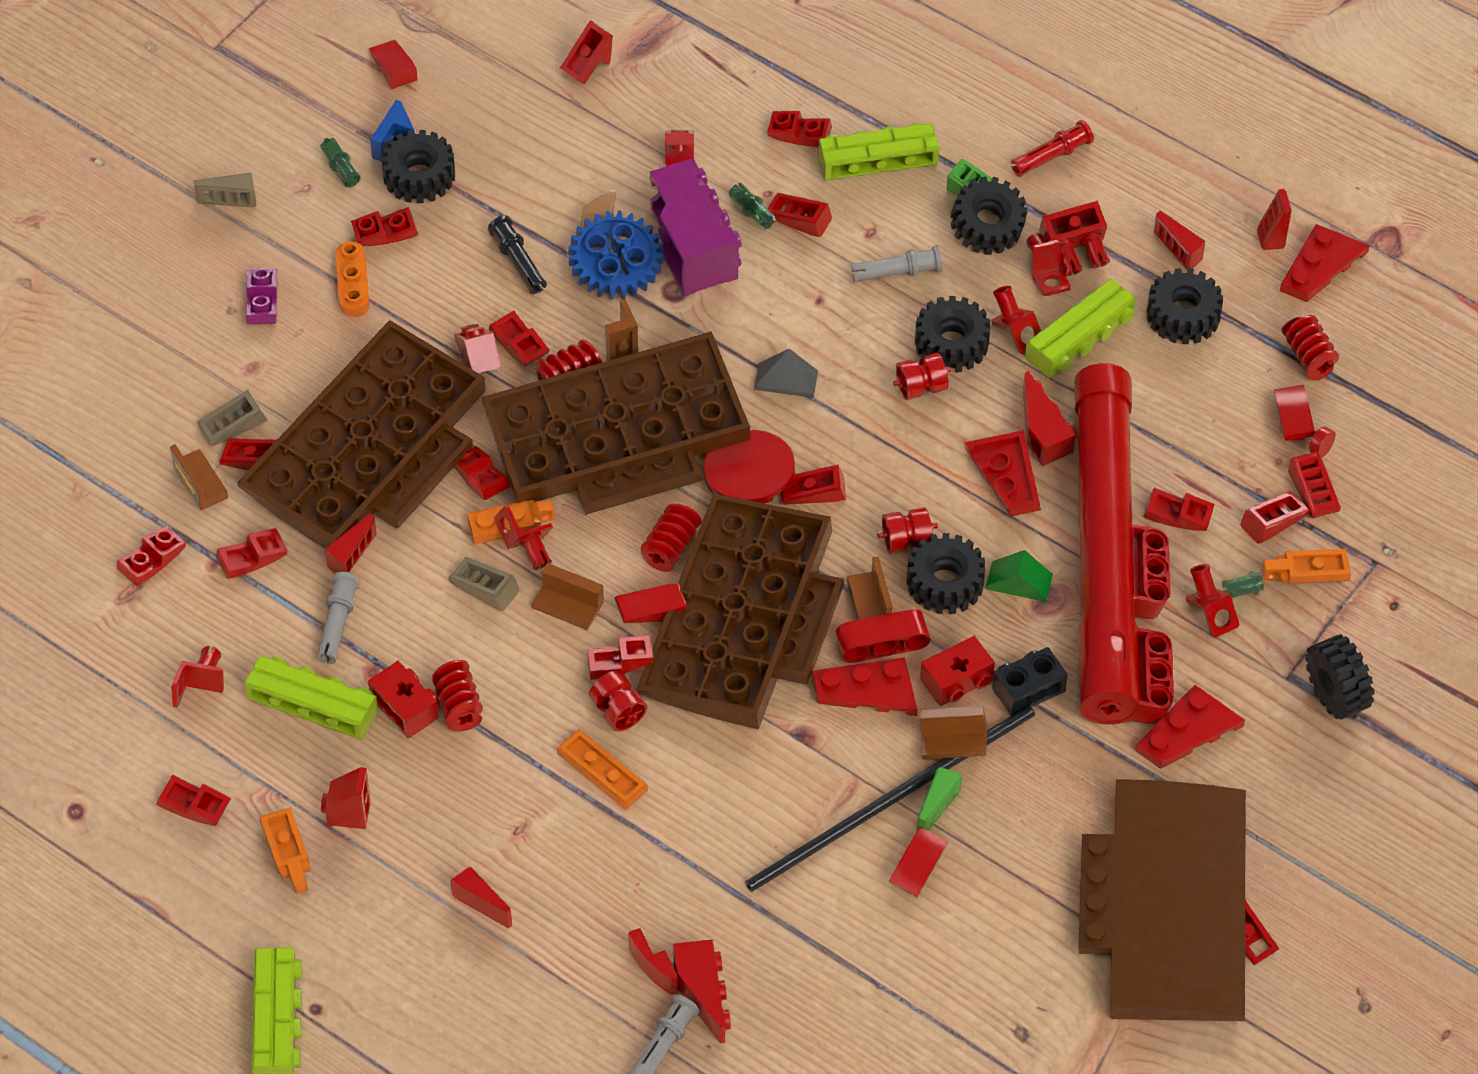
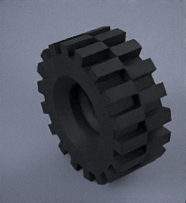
(418, 150)
(990, 197)
(953, 317)
(1183, 322)
(946, 555)
(1339, 676)

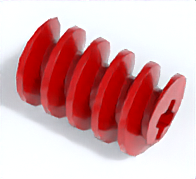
(1311, 346)
(574, 358)
(670, 536)
(457, 695)

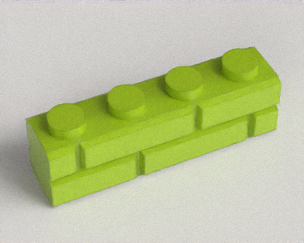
(878, 151)
(1080, 328)
(311, 696)
(275, 1011)

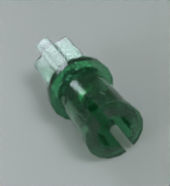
(340, 162)
(752, 205)

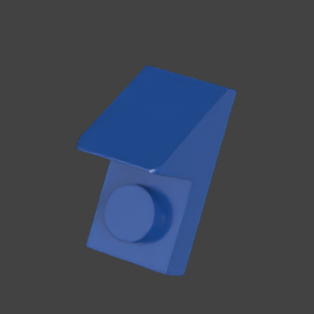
(394, 123)

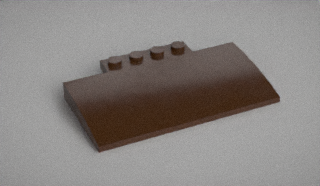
(618, 425)
(369, 439)
(749, 614)
(1169, 901)

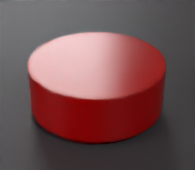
(1322, 441)

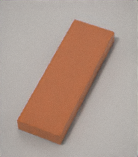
(602, 769)

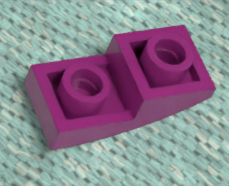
(261, 296)

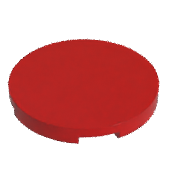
(752, 468)

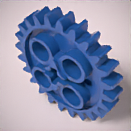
(639, 246)

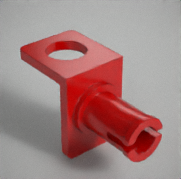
(1047, 264)
(1013, 317)
(528, 539)
(1212, 600)
(198, 675)

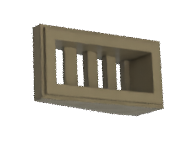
(226, 190)
(233, 407)
(498, 595)

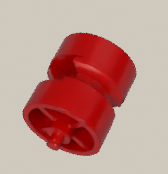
(927, 375)
(905, 530)
(614, 696)

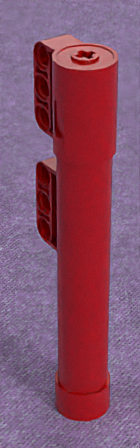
(1123, 565)

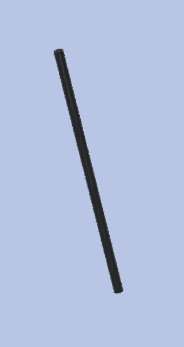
(878, 805)

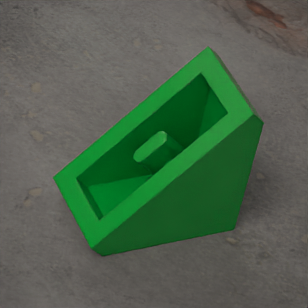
(1020, 576)

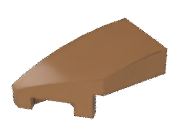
(600, 205)

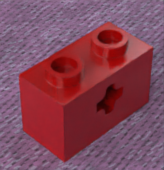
(957, 671)
(404, 699)

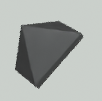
(786, 375)

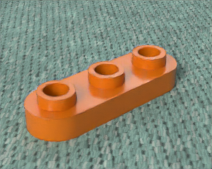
(351, 262)

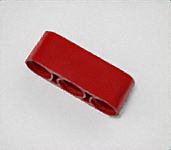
(882, 635)

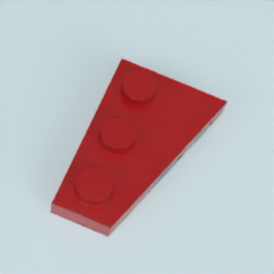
(1319, 261)
(1008, 470)
(870, 684)
(1186, 726)

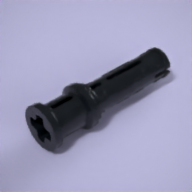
(512, 245)

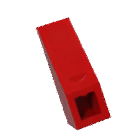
(1046, 429)
(698, 980)

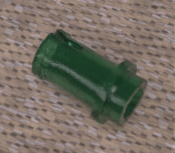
(1244, 585)

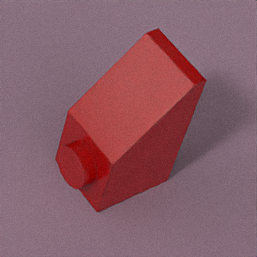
(348, 800)

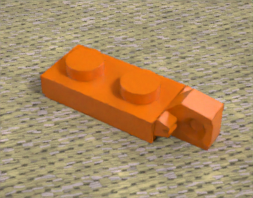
(527, 515)
(1308, 566)
(287, 847)

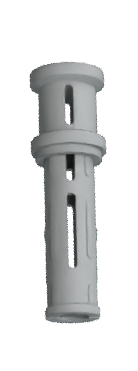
(911, 262)
(339, 605)
(669, 1030)

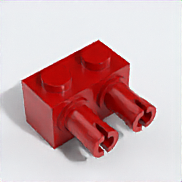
(1077, 228)

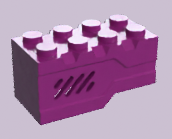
(693, 228)

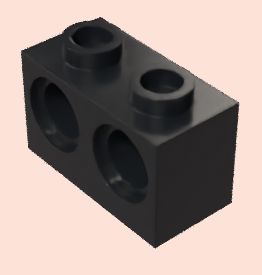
(1032, 686)

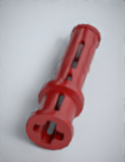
(1062, 143)

